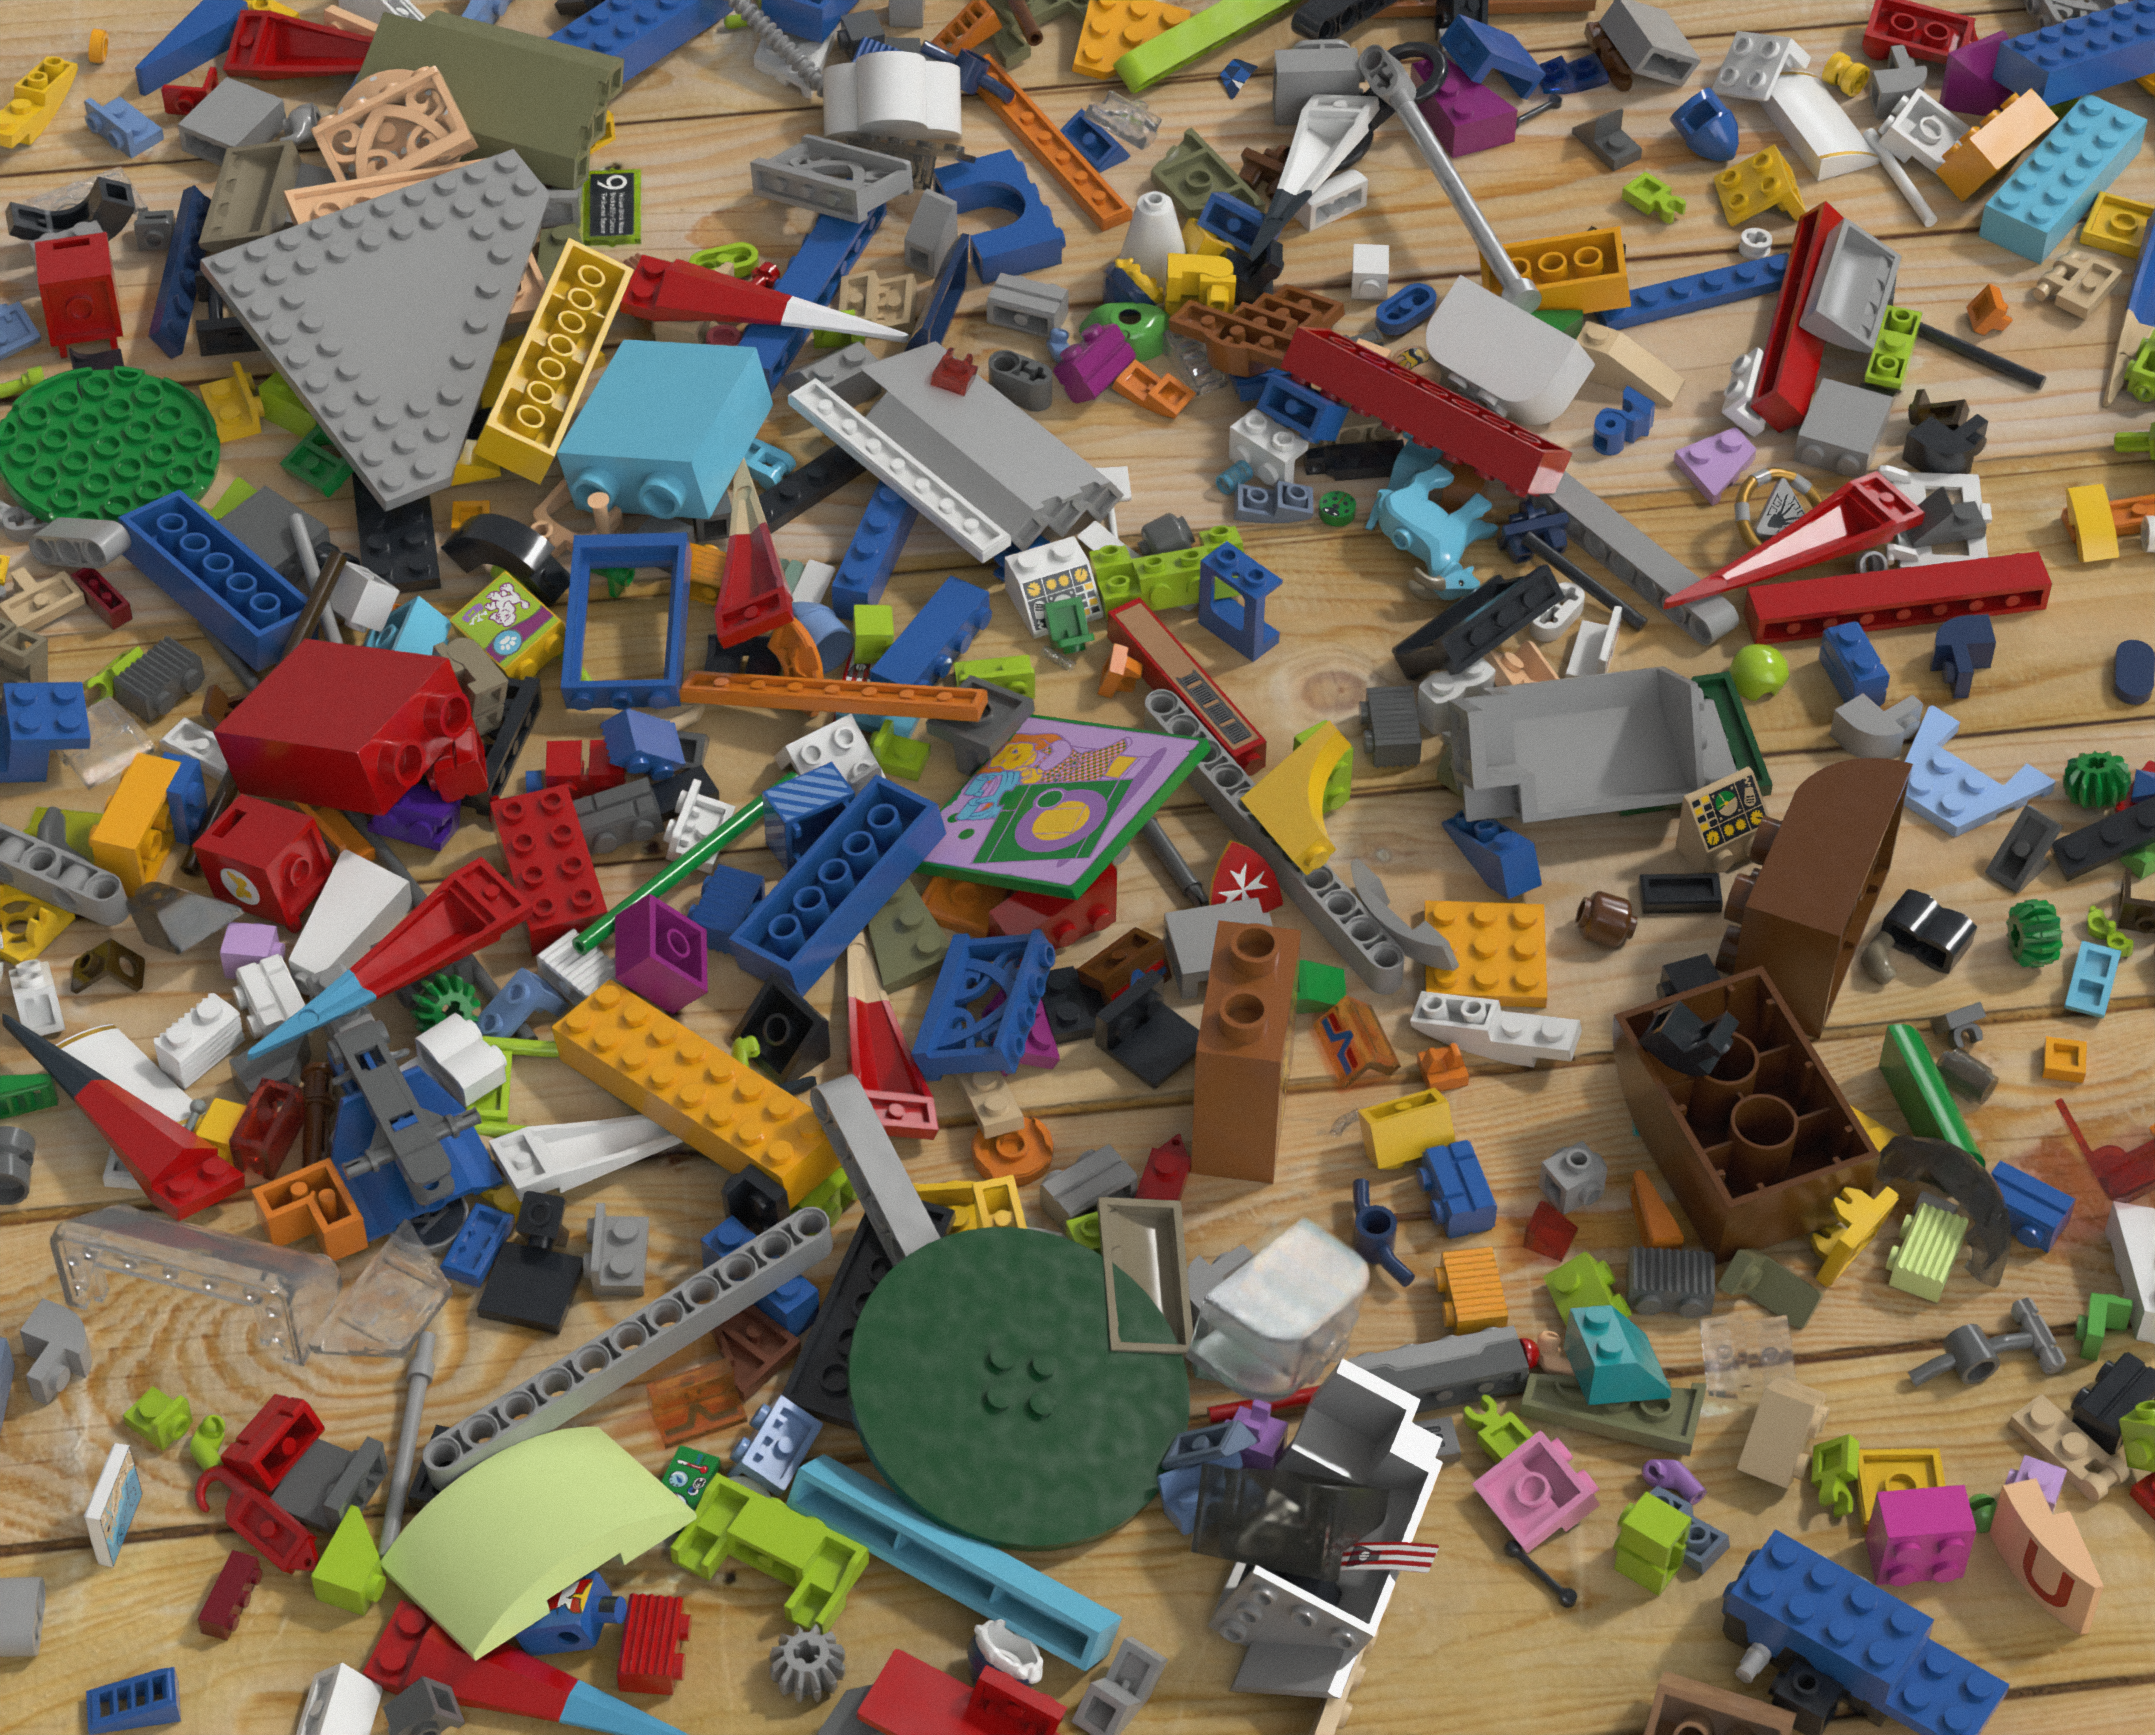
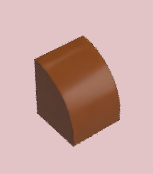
(1462, 488)

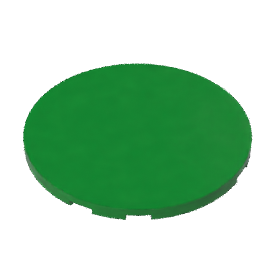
(109, 450)

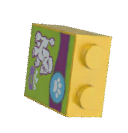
(511, 627)

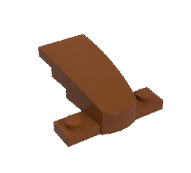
(1255, 333)

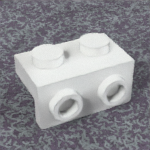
(1740, 393)
(1265, 447)
(696, 820)

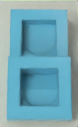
(2092, 979)

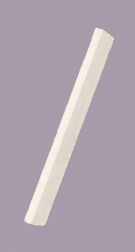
(899, 470)

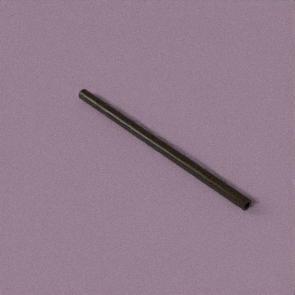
(303, 630)

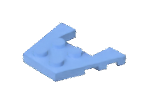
(1956, 793)

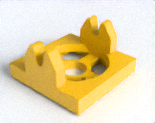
(38, 933)
(1862, 1218)

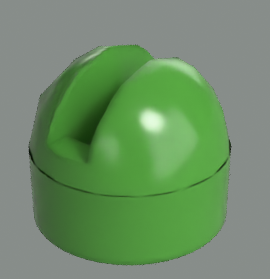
(1983, 1516)

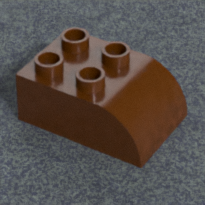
(1816, 883)
(1759, 1138)

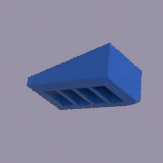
(152, 1713)

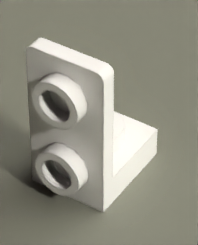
(36, 997)

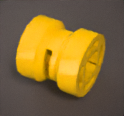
(1846, 74)

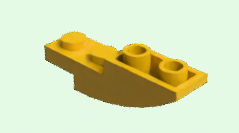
(36, 101)

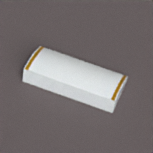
(1817, 126)
(123, 1063)

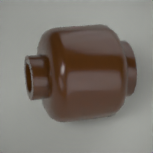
(1605, 919)

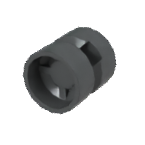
(16, 1160)

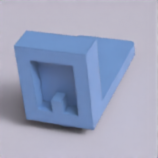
(517, 1001)

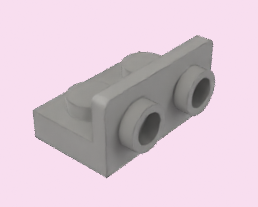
(617, 1253)

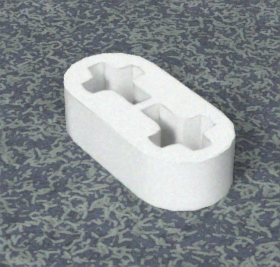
(1562, 615)

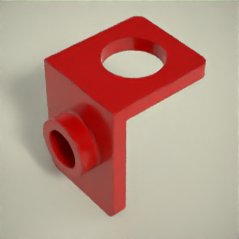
(183, 99)

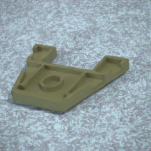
(1009, 44)

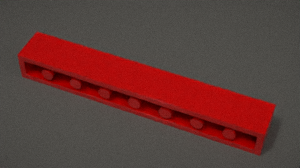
(1897, 597)

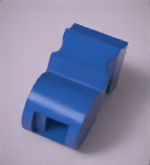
(1616, 426)

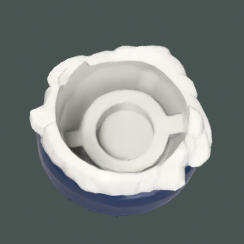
(1005, 1652)

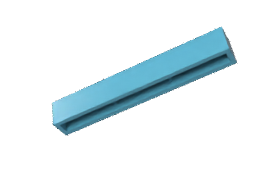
(955, 1564)

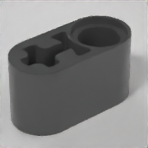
(1021, 380)

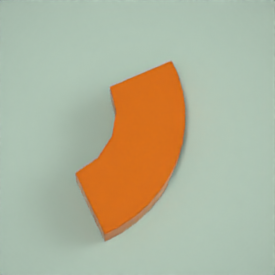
(797, 653)

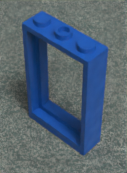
(626, 551)

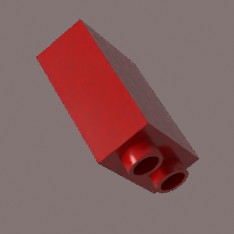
(344, 726)

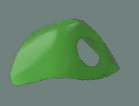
(1145, 336)

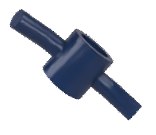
(972, 70)
(1376, 1234)

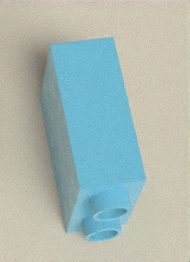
(666, 428)

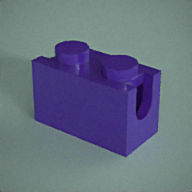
(419, 819)

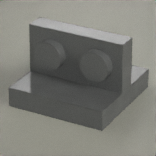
(981, 740)

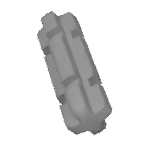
(2051, 1357)

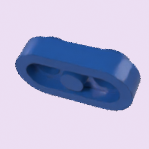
(1406, 309)

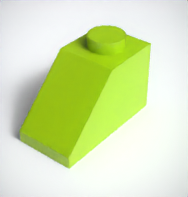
(350, 1567)

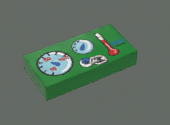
(690, 1475)

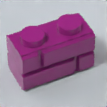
(1093, 362)

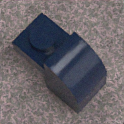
(1959, 648)

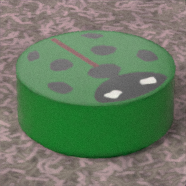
(1337, 508)

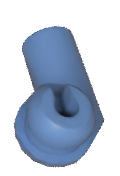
(1057, 343)

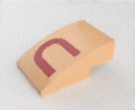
(2046, 1554)

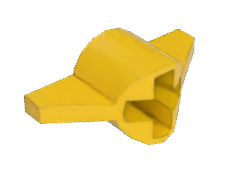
(504, 1200)

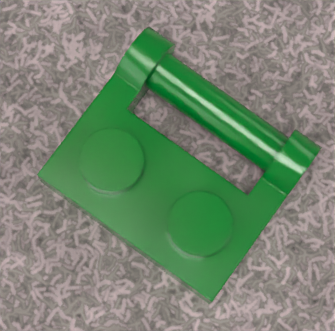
(315, 465)

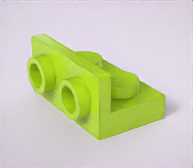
(1007, 672)

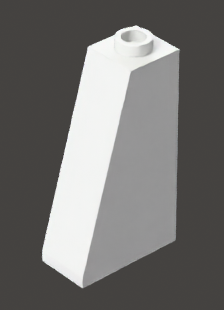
(351, 914)

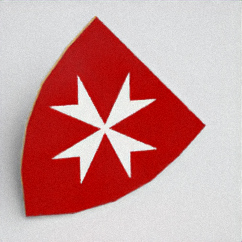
(1244, 876)

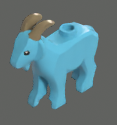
(1434, 534)

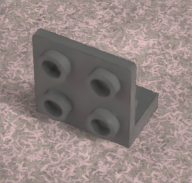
(330, 1481)

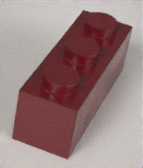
(103, 597)
(230, 1595)

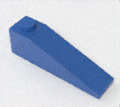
(191, 43)

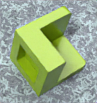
(872, 632)

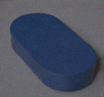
(2134, 672)

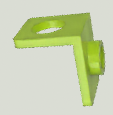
(234, 496)

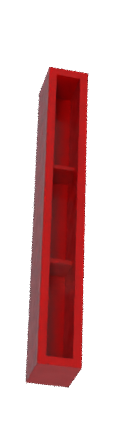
(1791, 352)

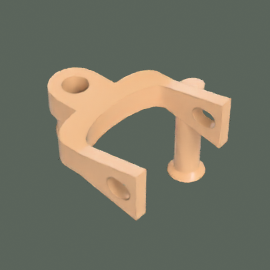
(563, 538)

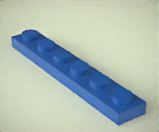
(1698, 292)

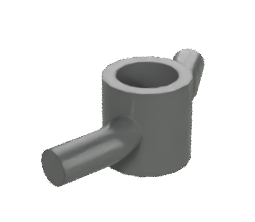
(1970, 1354)

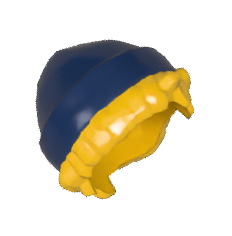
(1126, 284)

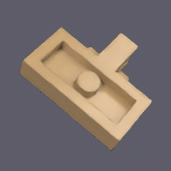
(40, 601)

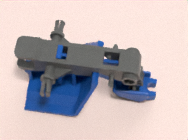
(400, 1134)

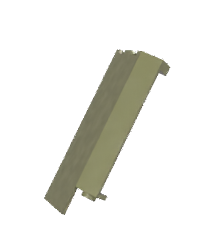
(509, 88)

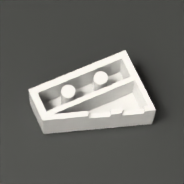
(2133, 1243)

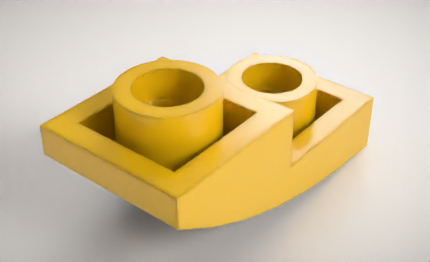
(2093, 522)

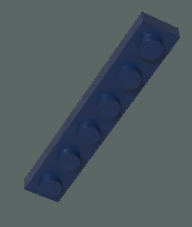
(178, 283)

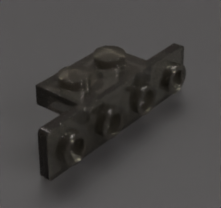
(921, 155)

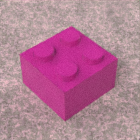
(1920, 1535)

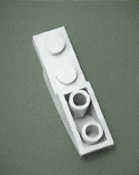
(1487, 1031)

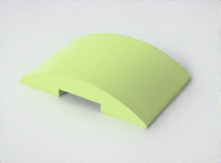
(527, 1529)

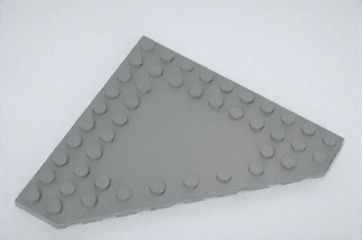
(393, 314)

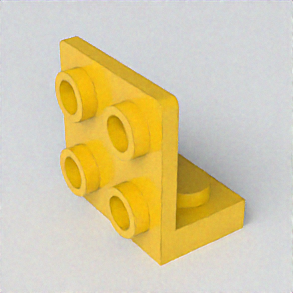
(1757, 185)

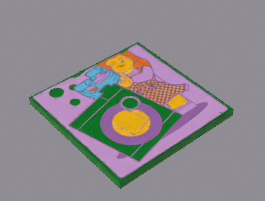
(1058, 804)

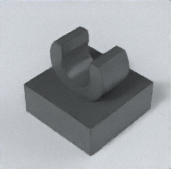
(1960, 1021)

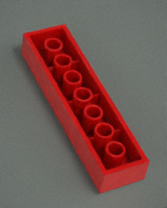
(1425, 411)

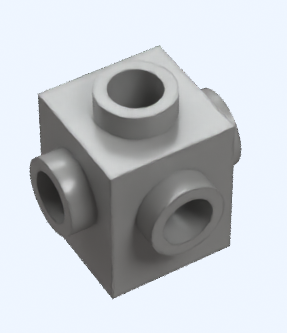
(1573, 1177)

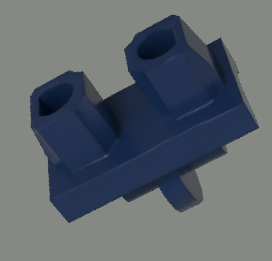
(1548, 528)

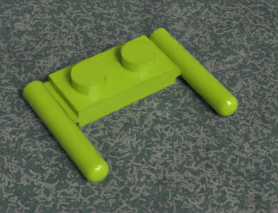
(495, 1105)

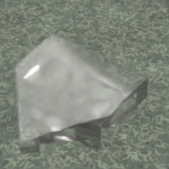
(1125, 119)

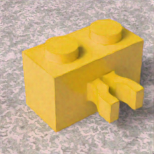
(1405, 1128)

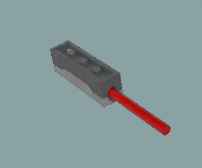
(1436, 1372)

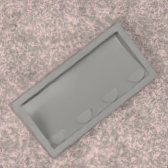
(1850, 288)

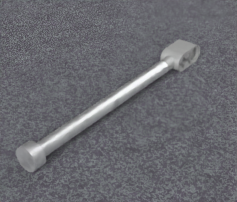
(1394, 86)

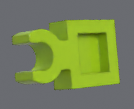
(1652, 194)
(1496, 1434)

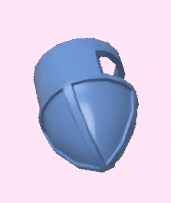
(828, 632)

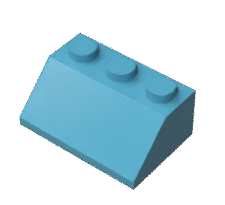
(411, 629)

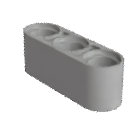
(79, 542)

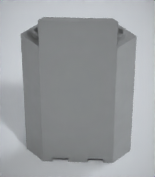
(987, 449)

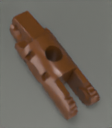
(1610, 57)

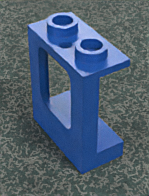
(1227, 619)

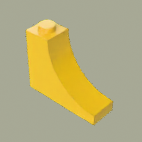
(1292, 798)

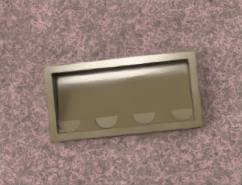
(250, 194)
(1149, 1246)

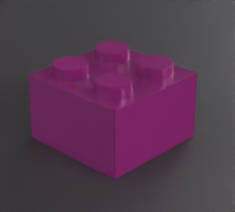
(661, 954)

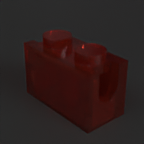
(263, 1133)

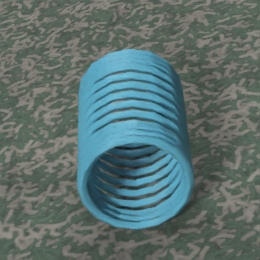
(1226, 478)

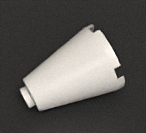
(1153, 235)

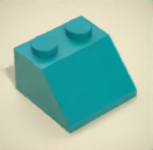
(1612, 1357)

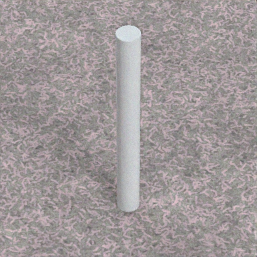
(1901, 179)

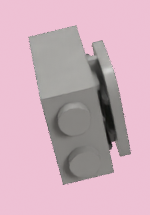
(1311, 69)

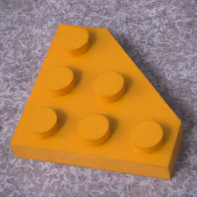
(1118, 27)

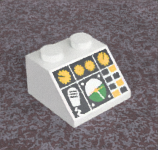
(1050, 575)

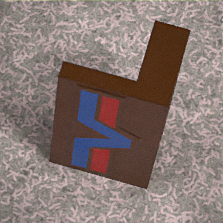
(1124, 964)

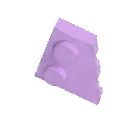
(1716, 462)

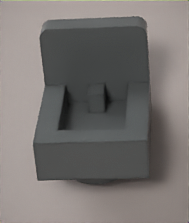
(154, 230)

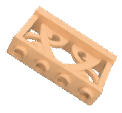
(442, 145)

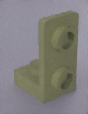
(1771, 1286)

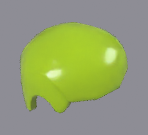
(1758, 671)

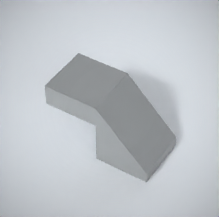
(1123, 1692)

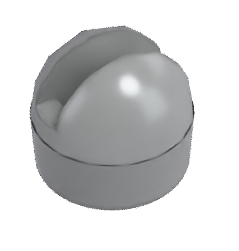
(1876, 562)

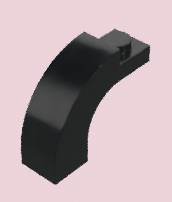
(108, 203)
(513, 547)

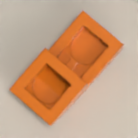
(1160, 395)

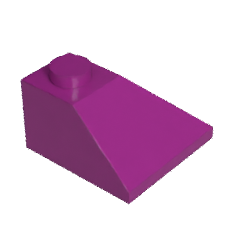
(1969, 79)

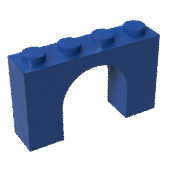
(1003, 183)

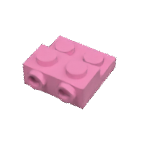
(1537, 1491)

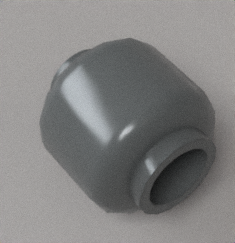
(1165, 535)

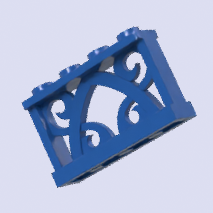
(967, 961)

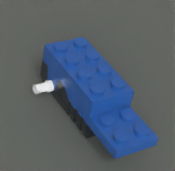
(1815, 1611)

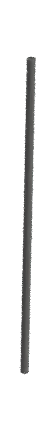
(360, 823)

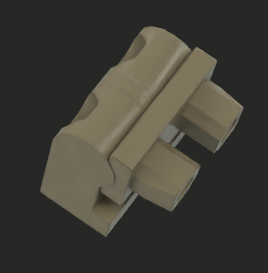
(18, 662)
(478, 680)

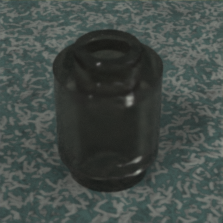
(1967, 1076)

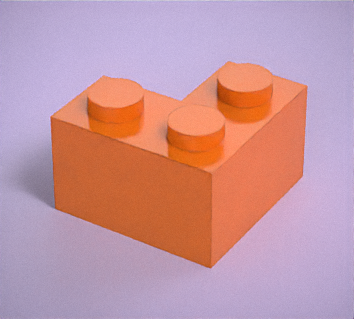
(311, 1203)

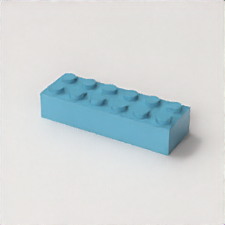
(2062, 178)

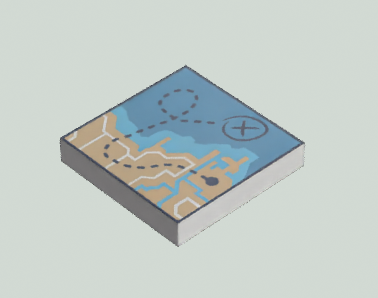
(113, 1504)

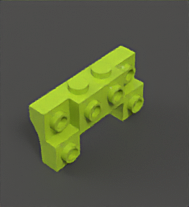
(1162, 578)
(776, 1542)

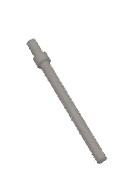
(312, 572)
(419, 1376)

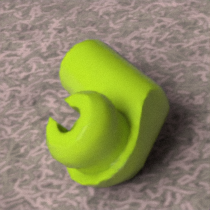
(207, 1441)

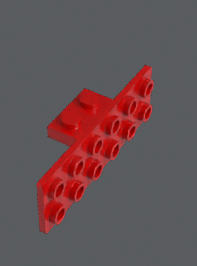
(925, 1701)

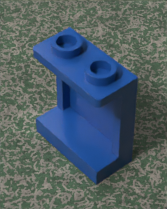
(1483, 47)

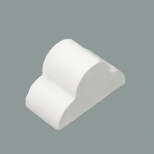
(892, 97)

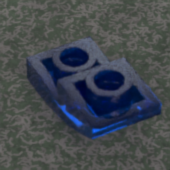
(1573, 76)

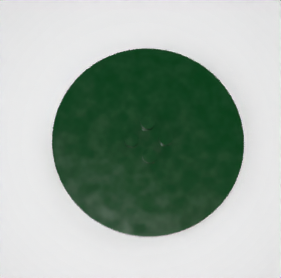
(998, 1394)

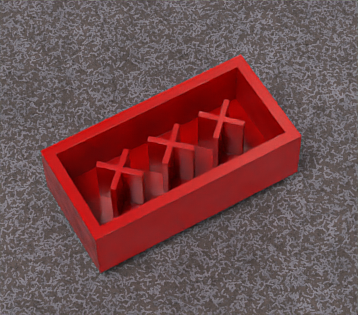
(548, 863)

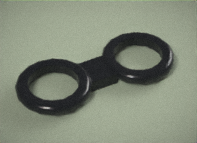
(1423, 93)

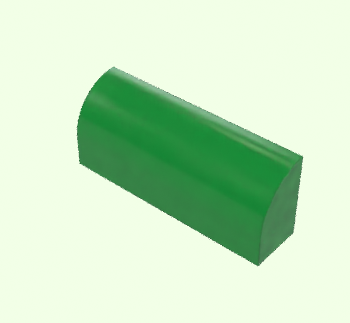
(1922, 1090)

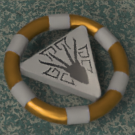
(1781, 507)

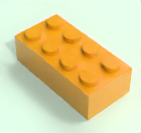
(1570, 270)

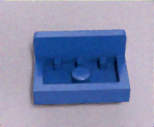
(186, 797)

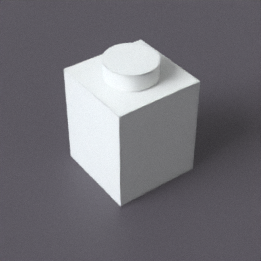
(1370, 272)

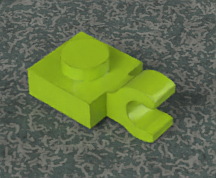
(105, 676)
(1832, 1467)

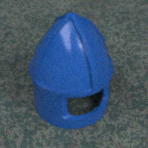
(1707, 126)

